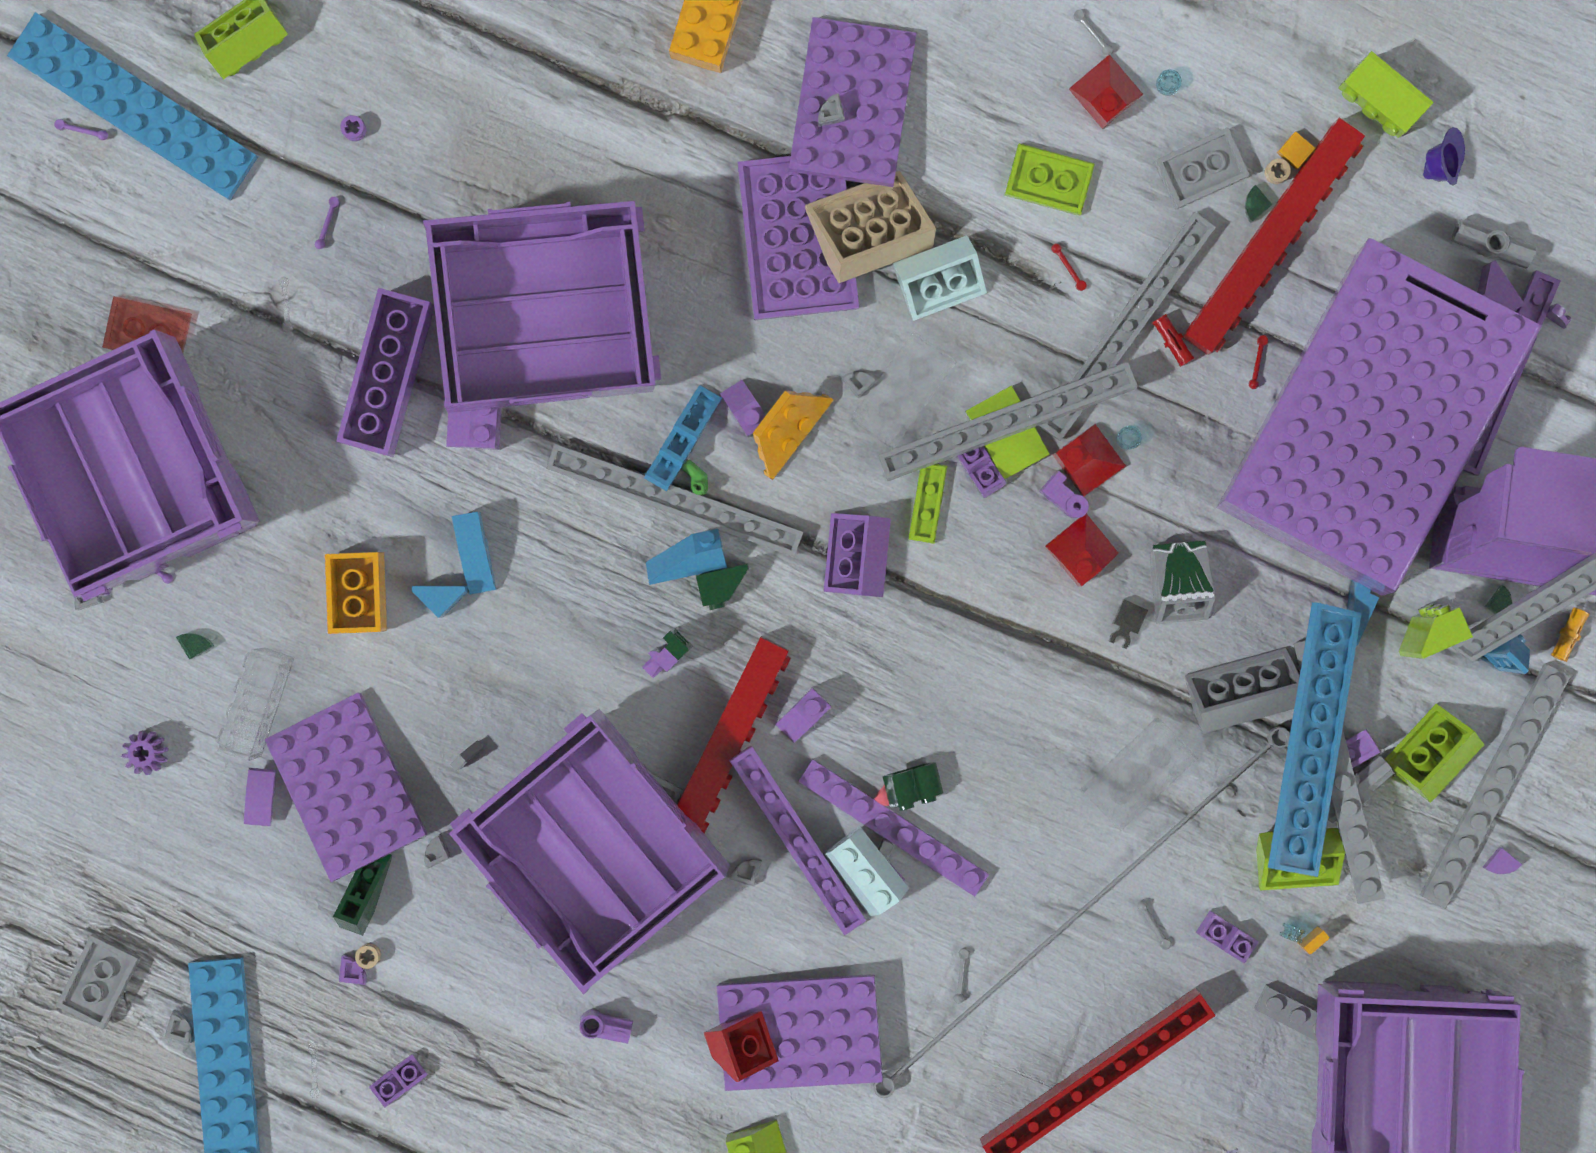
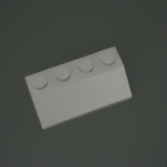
(1243, 690)

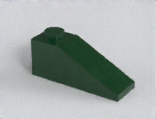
(362, 896)

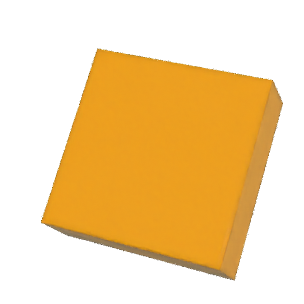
(1296, 150)
(1314, 940)

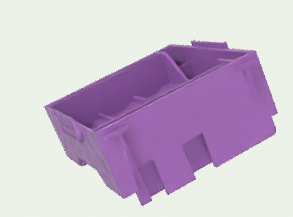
(541, 305)
(123, 466)
(1523, 521)
(589, 851)
(1416, 1070)

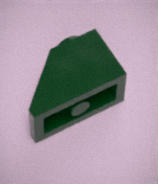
(720, 585)

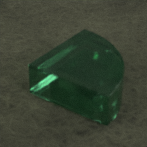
(1255, 203)
(1499, 600)
(194, 644)

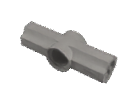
(1508, 248)
(1367, 780)

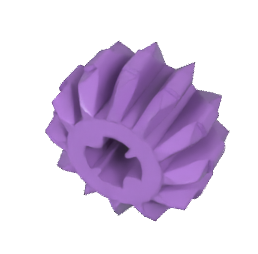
(143, 762)

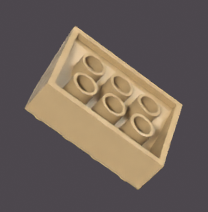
(870, 227)

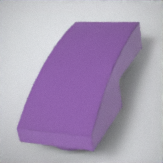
(982, 471)
(259, 797)
(1227, 937)
(398, 1080)

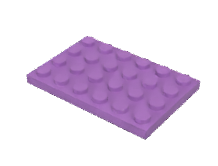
(872, 78)
(782, 248)
(345, 787)
(818, 1026)

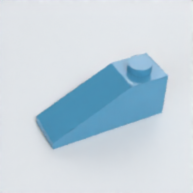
(689, 557)
(1511, 656)

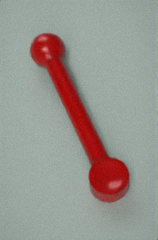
(1080, 284)
(1261, 341)

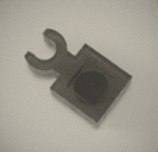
(1129, 619)

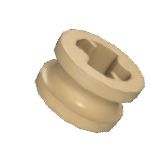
(1284, 167)
(359, 959)

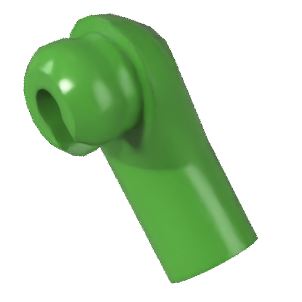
(699, 478)

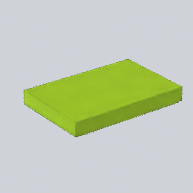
(1049, 179)
(1015, 451)

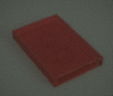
(134, 319)

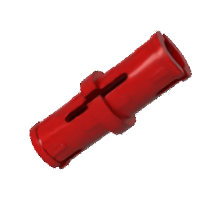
(1173, 340)

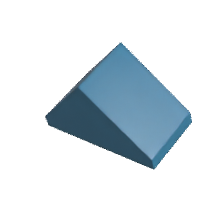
(440, 598)

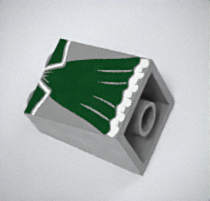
(1181, 581)

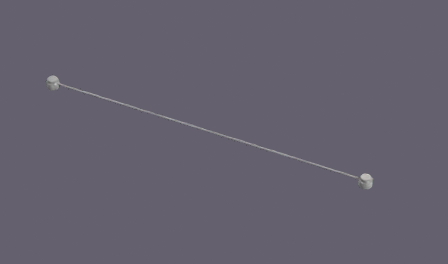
(1277, 737)

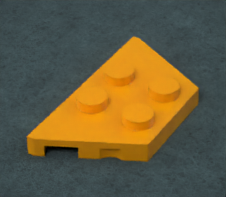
(787, 427)

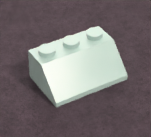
(940, 277)
(866, 872)

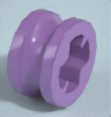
(355, 120)

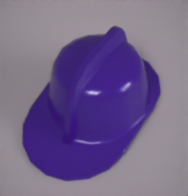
(1446, 158)

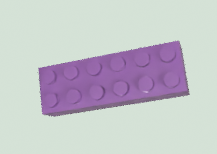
(385, 372)

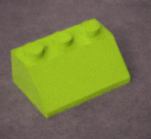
(240, 36)
(1384, 95)
(1434, 631)
(1434, 752)
(1329, 871)
(757, 1139)

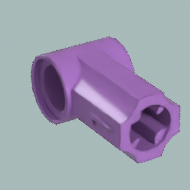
(609, 1027)

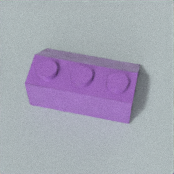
(474, 429)
(857, 554)

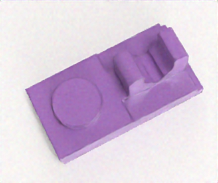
(1361, 748)

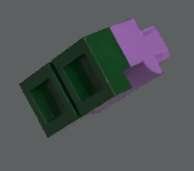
(669, 656)

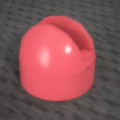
(881, 797)

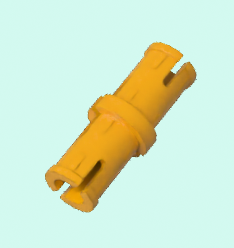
(1570, 634)

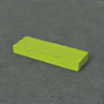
(927, 503)

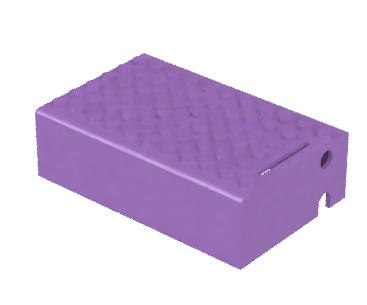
(1379, 417)

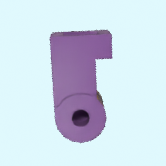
(1063, 498)

